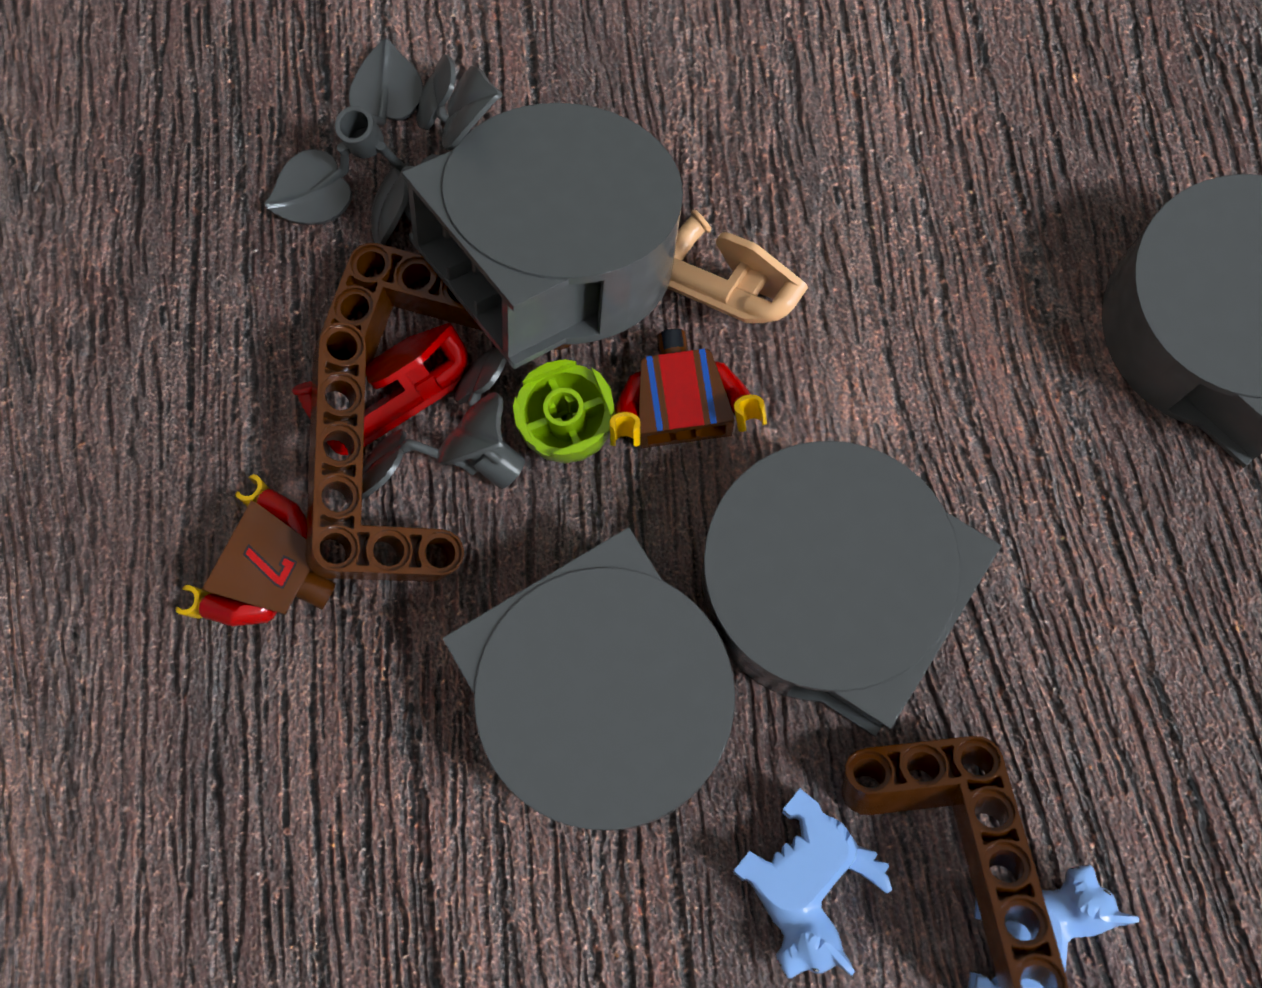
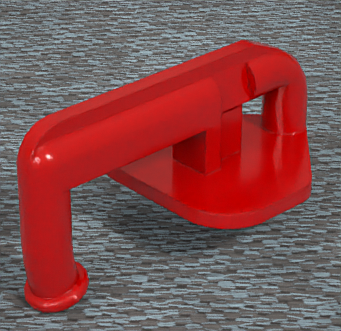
(418, 385)

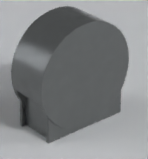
(550, 225)
(1190, 312)
(838, 577)
(599, 690)

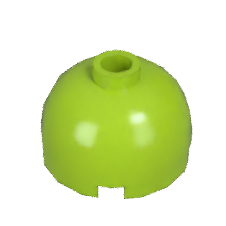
(564, 411)

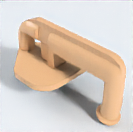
(752, 274)

